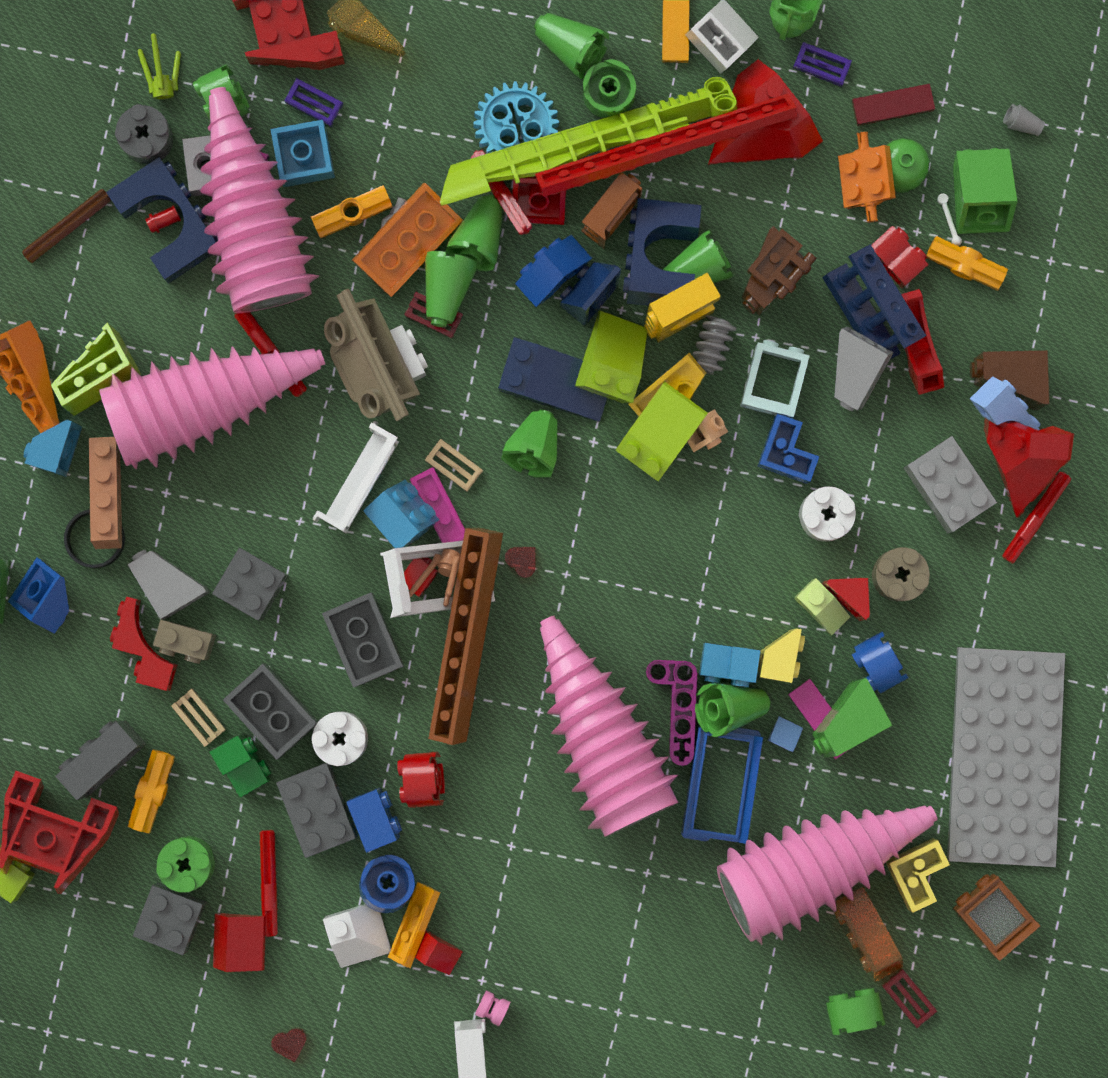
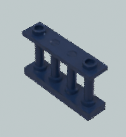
(881, 287)

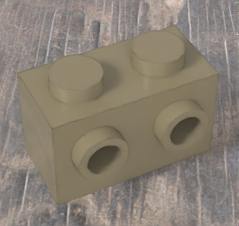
(184, 640)

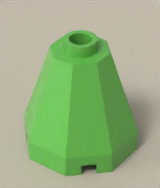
(533, 445)

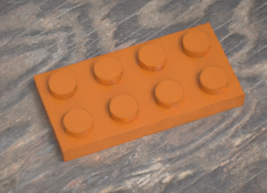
(405, 240)

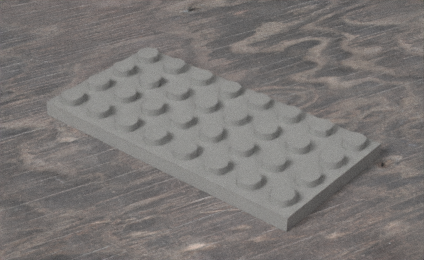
(1006, 757)

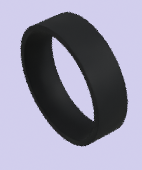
(72, 522)

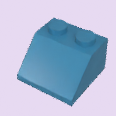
(54, 448)

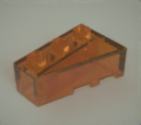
(868, 935)

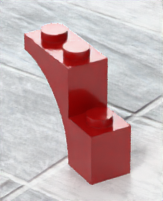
(922, 358)
(128, 637)

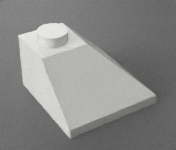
(357, 935)

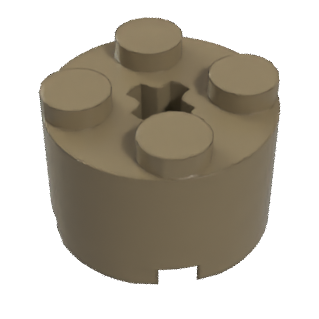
(914, 581)

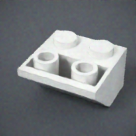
(722, 36)

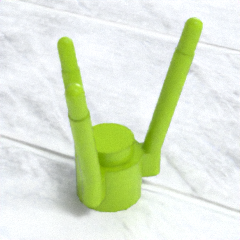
(162, 86)

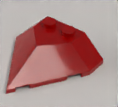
(776, 141)
(1027, 458)

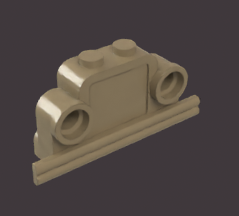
(369, 359)

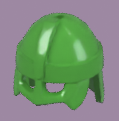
(793, 17)

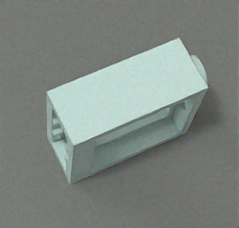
(769, 406)

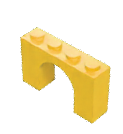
(681, 308)

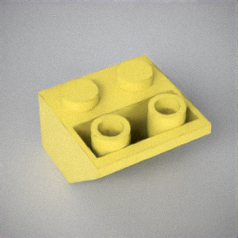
(779, 658)

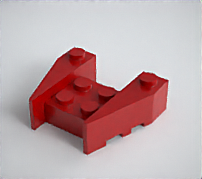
(286, 36)
(49, 839)

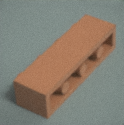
(105, 493)

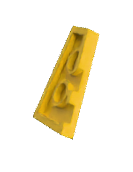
(683, 377)

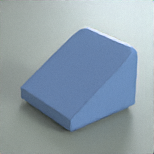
(785, 734)

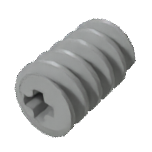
(713, 344)

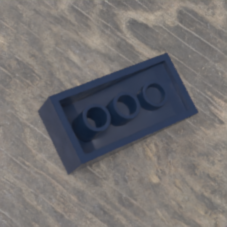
(590, 291)
(548, 379)

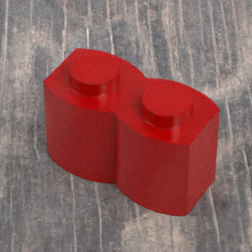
(899, 256)

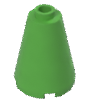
(572, 42)
(479, 234)
(701, 258)
(446, 285)
(729, 707)

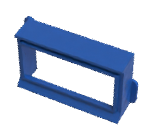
(748, 790)

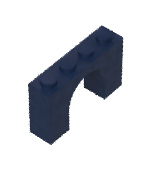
(157, 183)
(654, 222)

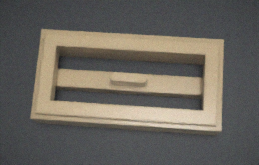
(471, 478)
(184, 700)

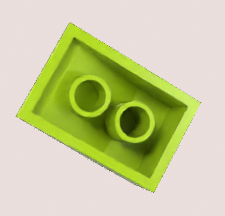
(613, 358)
(661, 431)

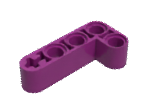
(676, 711)

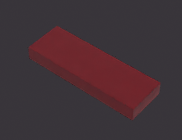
(893, 104)

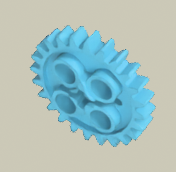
(493, 129)

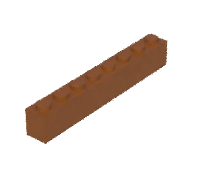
(465, 635)

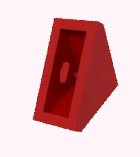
(437, 953)

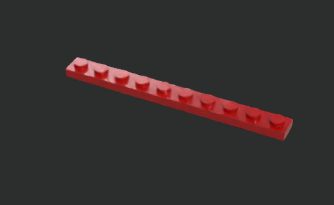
(666, 145)

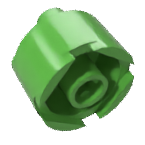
(602, 76)
(221, 78)
(170, 866)
(855, 1012)

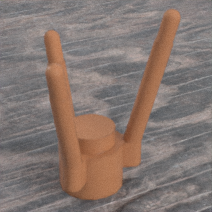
(448, 566)

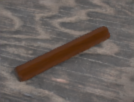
(66, 225)

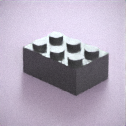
(363, 639)
(271, 711)
(99, 759)
(317, 809)

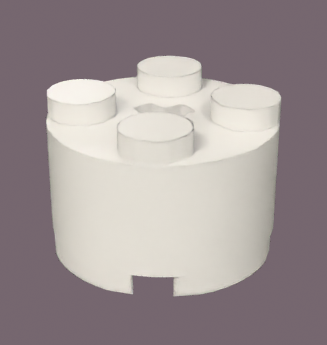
(841, 508)
(324, 738)

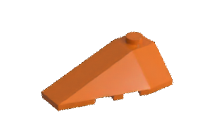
(27, 374)

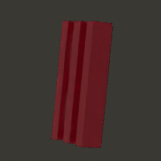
(413, 305)
(894, 980)

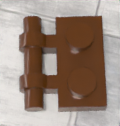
(775, 258)

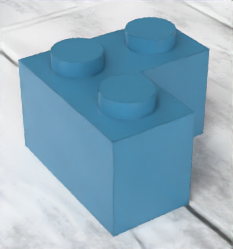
(729, 663)

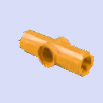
(367, 203)
(966, 263)
(151, 791)

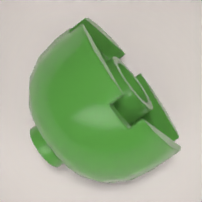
(909, 164)

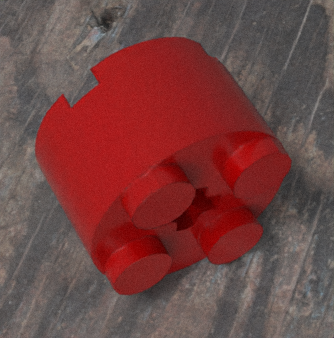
(421, 779)

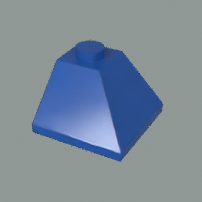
(42, 596)

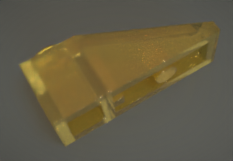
(361, 26)

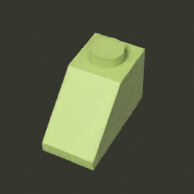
(822, 606)

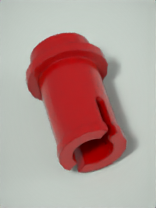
(162, 219)

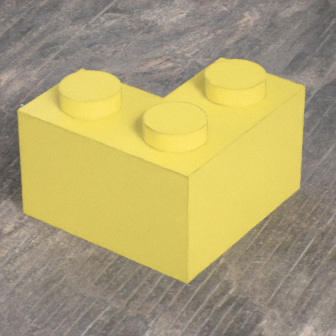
(911, 872)

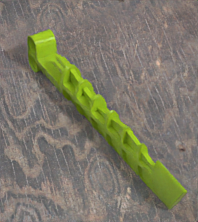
(540, 154)

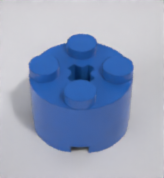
(879, 662)
(401, 879)

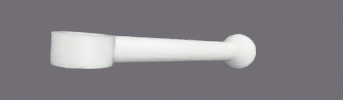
(942, 200)

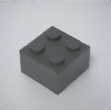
(250, 584)
(169, 919)

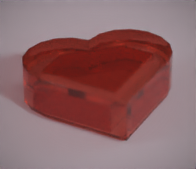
(522, 560)
(289, 1043)

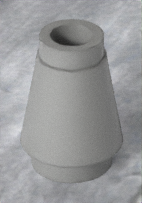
(1022, 120)

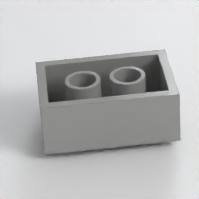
(950, 485)

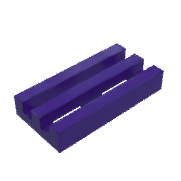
(818, 73)
(333, 113)

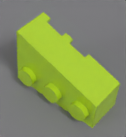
(82, 379)

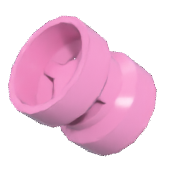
(498, 1010)

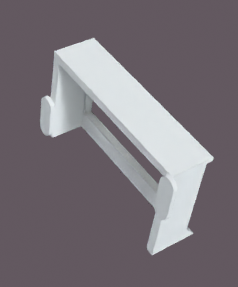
(360, 479)
(397, 586)
(470, 1048)

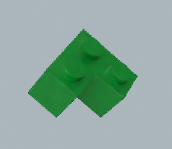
(241, 764)

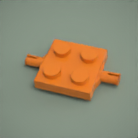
(866, 177)

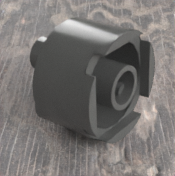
(140, 120)

